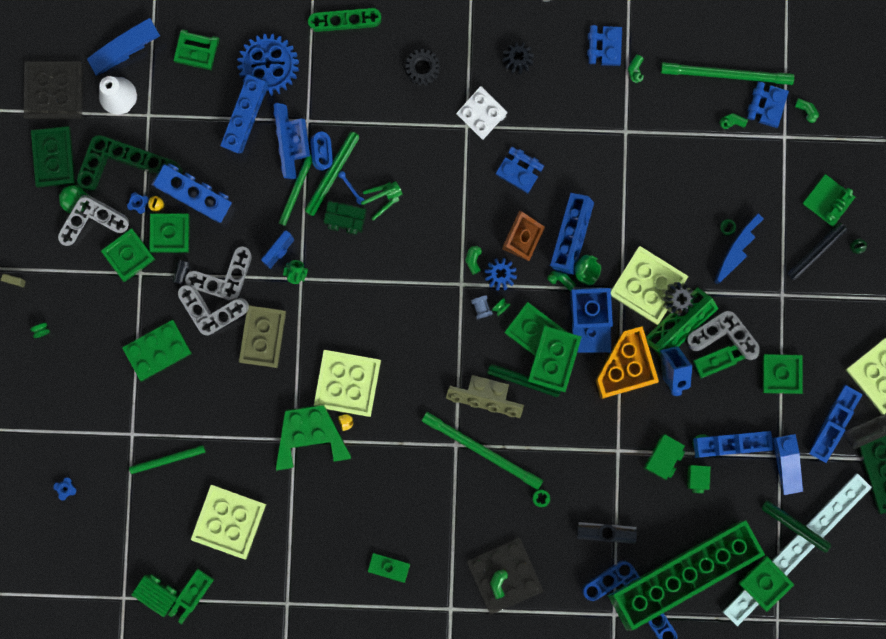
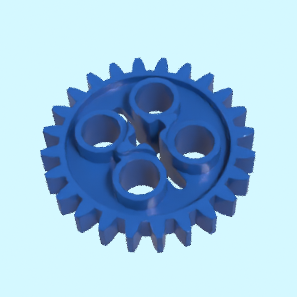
(267, 48)

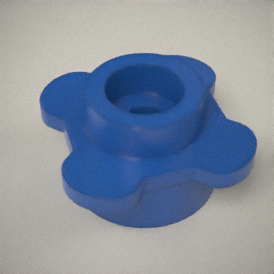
(132, 202)
(70, 488)

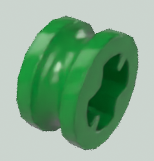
(501, 307)
(40, 330)
(535, 496)

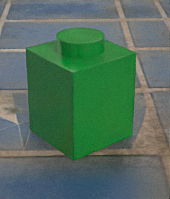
(698, 478)

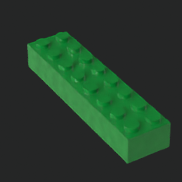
(686, 575)

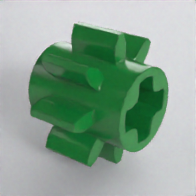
(295, 272)

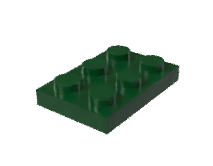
(53, 157)

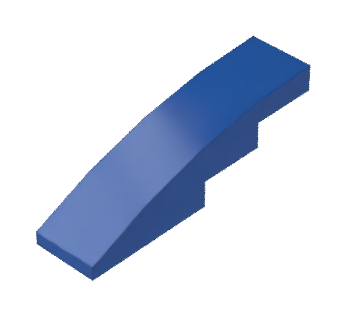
(123, 46)
(735, 254)
(835, 423)
(733, 444)

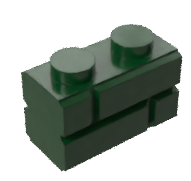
(345, 217)

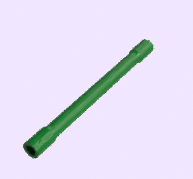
(676, 69)
(525, 476)

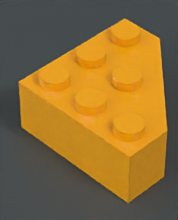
(627, 365)

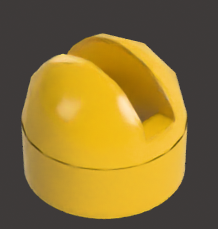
(159, 204)
(345, 422)

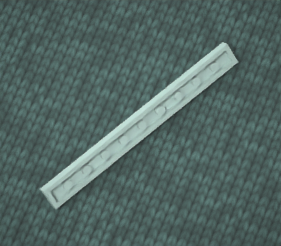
(799, 547)

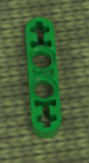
(344, 16)

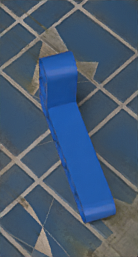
(618, 579)

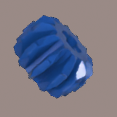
(500, 281)

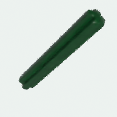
(520, 379)
(796, 526)

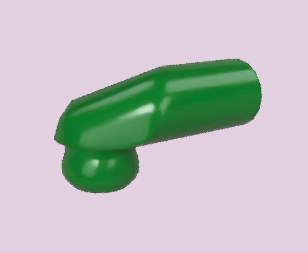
(633, 69)
(809, 108)
(732, 119)
(471, 258)
(563, 278)
(496, 582)

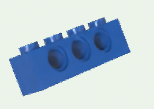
(244, 113)
(163, 182)
(572, 233)

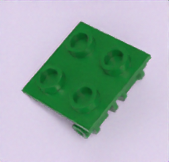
(829, 200)

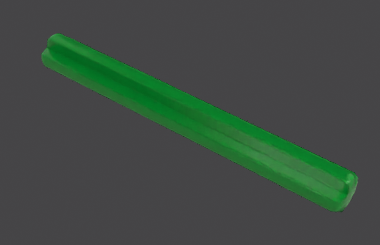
(332, 173)

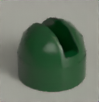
(724, 225)
(858, 250)

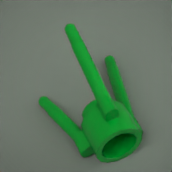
(390, 190)

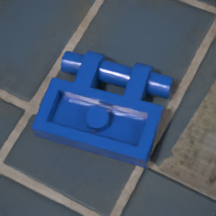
(611, 45)
(773, 106)
(517, 175)

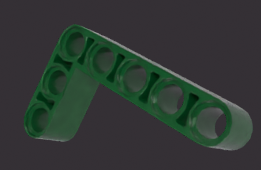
(125, 158)

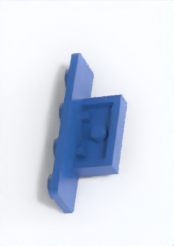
(292, 140)

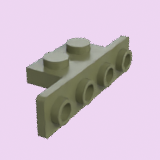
(486, 395)

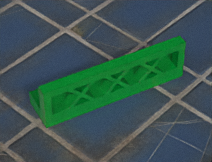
(683, 324)

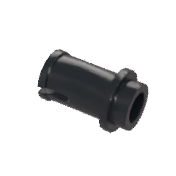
(180, 272)

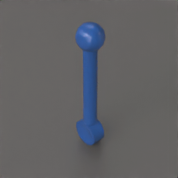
(341, 174)

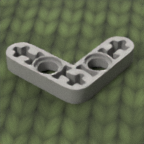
(91, 212)
(223, 284)
(206, 315)
(724, 328)

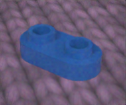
(321, 151)

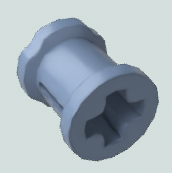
(481, 307)

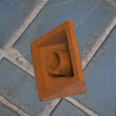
(523, 236)

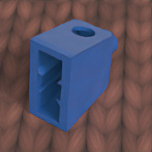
(675, 370)

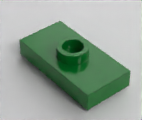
(389, 567)

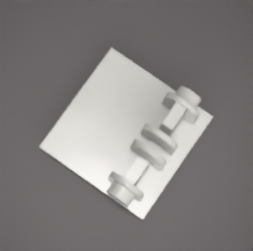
(482, 112)

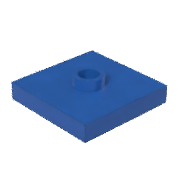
(278, 249)
(594, 339)

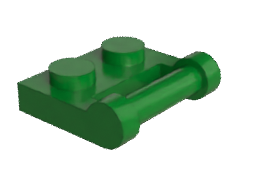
(195, 55)

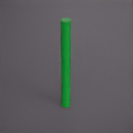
(295, 191)
(167, 459)

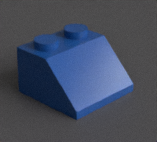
(591, 308)

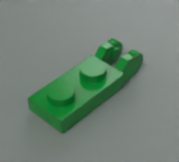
(716, 361)
(192, 594)

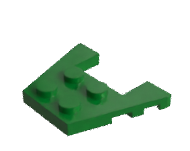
(309, 427)

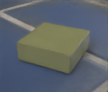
(13, 280)

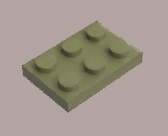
(262, 336)

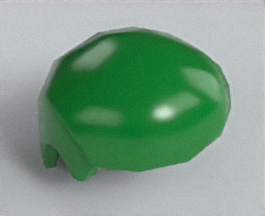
(70, 196)
(587, 269)

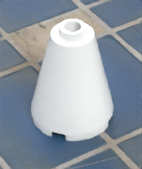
(117, 95)

